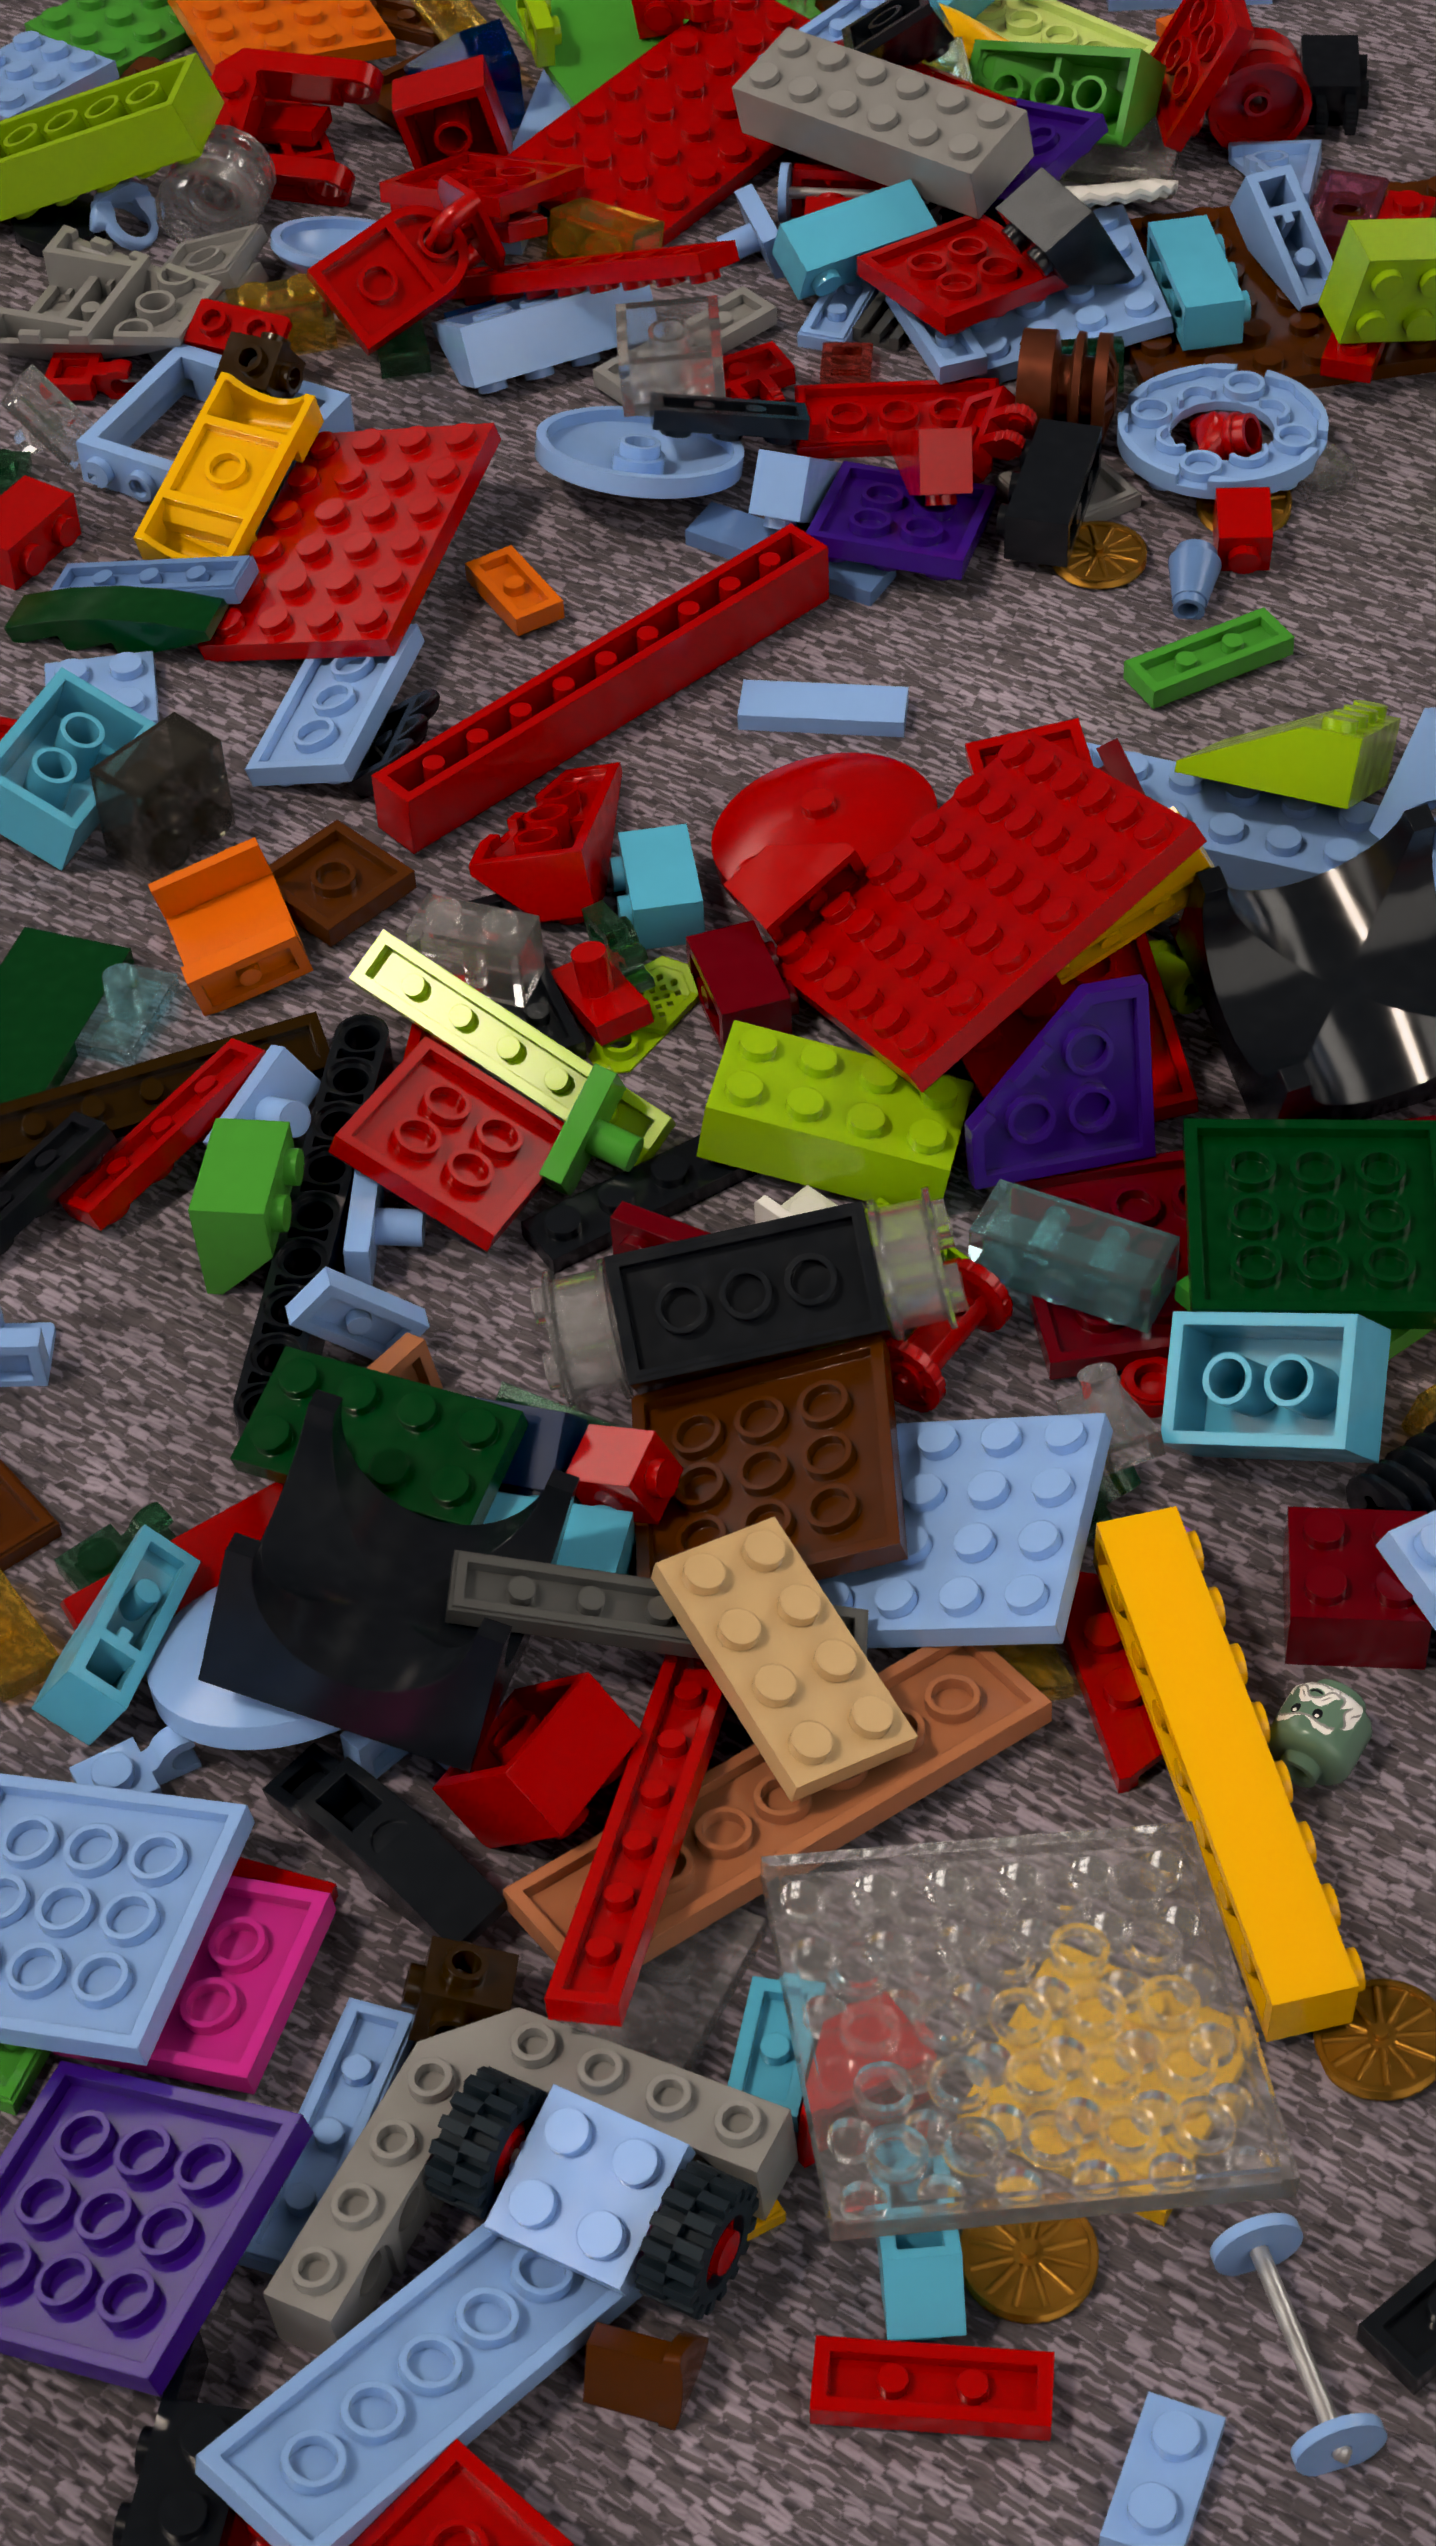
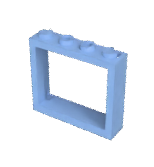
(186, 371)

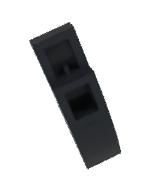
(387, 1845)

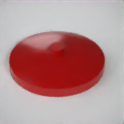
(823, 800)

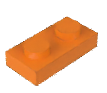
(514, 590)

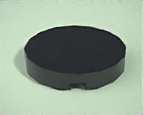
(42, 226)

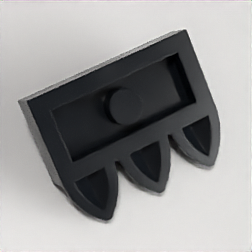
(399, 734)

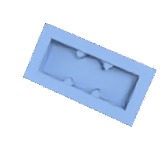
(757, 233)
(276, 1091)
(373, 1226)

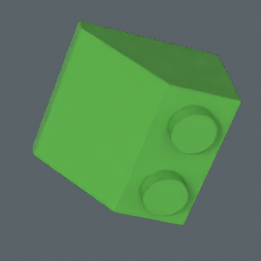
(243, 1198)

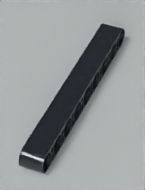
(353, 1071)

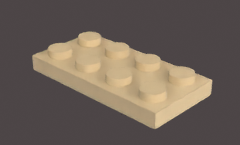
(783, 1658)

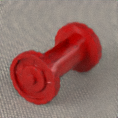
(928, 1348)

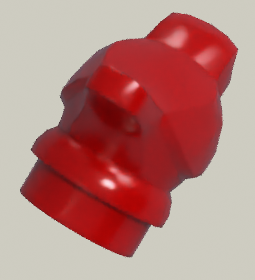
(1227, 433)

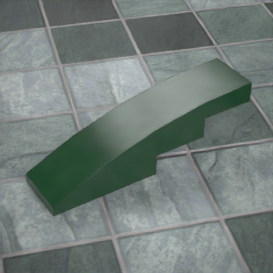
(120, 615)

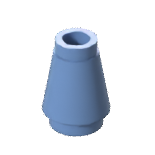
(1192, 576)

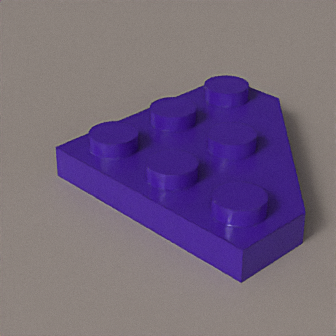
(1073, 1094)

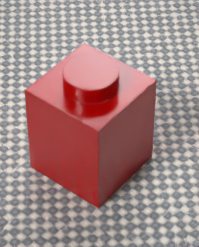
(1243, 528)
(625, 1471)

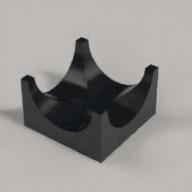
(1324, 981)
(350, 1605)

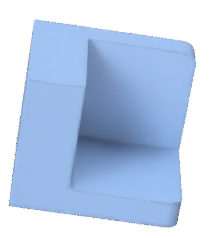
(25, 1353)

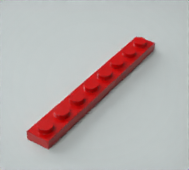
(599, 272)
(638, 1848)

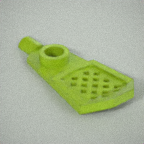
(667, 975)

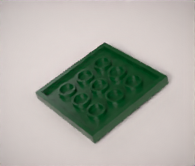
(1312, 1217)

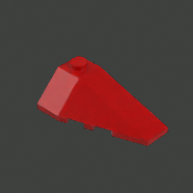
(560, 850)

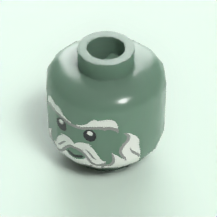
(1320, 1733)

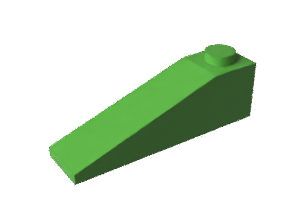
(1095, 79)

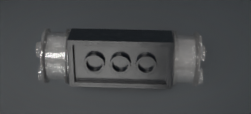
(748, 1297)

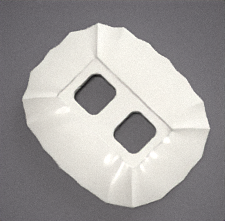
(1125, 192)

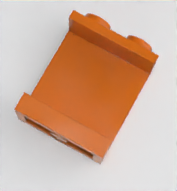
(231, 927)

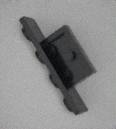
(170, 2499)

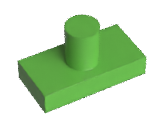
(590, 1134)

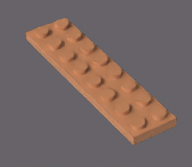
(957, 1700)

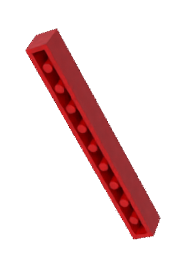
(599, 688)

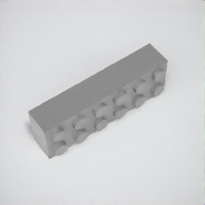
(883, 121)

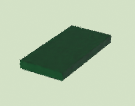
(45, 1001)

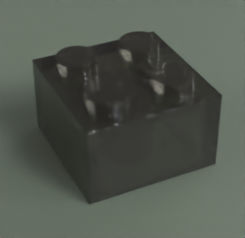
(163, 797)

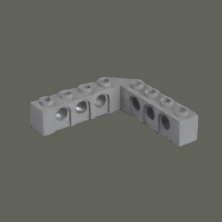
(380, 2191)

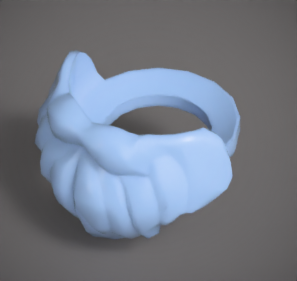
(132, 197)

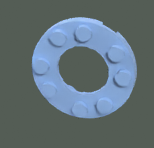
(1280, 402)

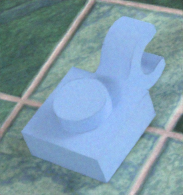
(131, 1769)

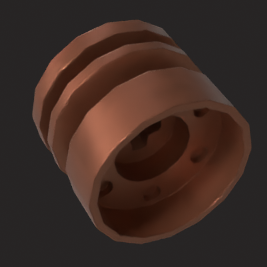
(1067, 384)

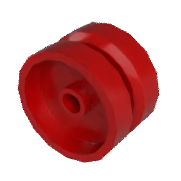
(1264, 94)

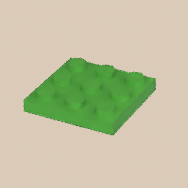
(115, 28)

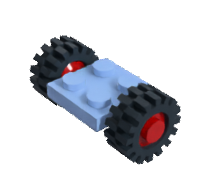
(592, 2191)

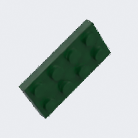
(410, 1439)

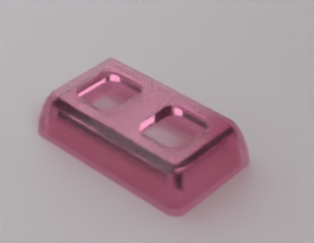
(1348, 189)

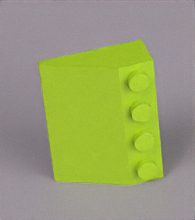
(1317, 758)

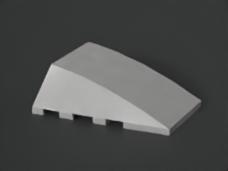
(104, 303)

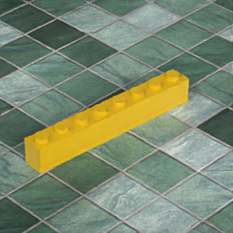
(1225, 1776)

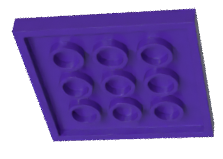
(130, 2219)

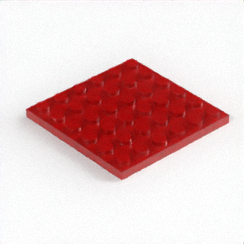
(982, 905)

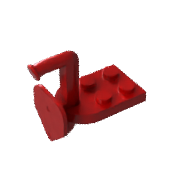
(393, 280)

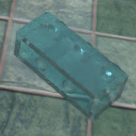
(1075, 1255)

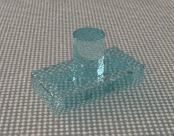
(127, 1013)

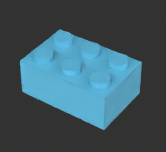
(47, 763)
(1276, 1386)

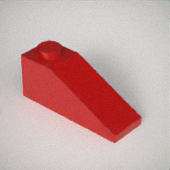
(934, 462)

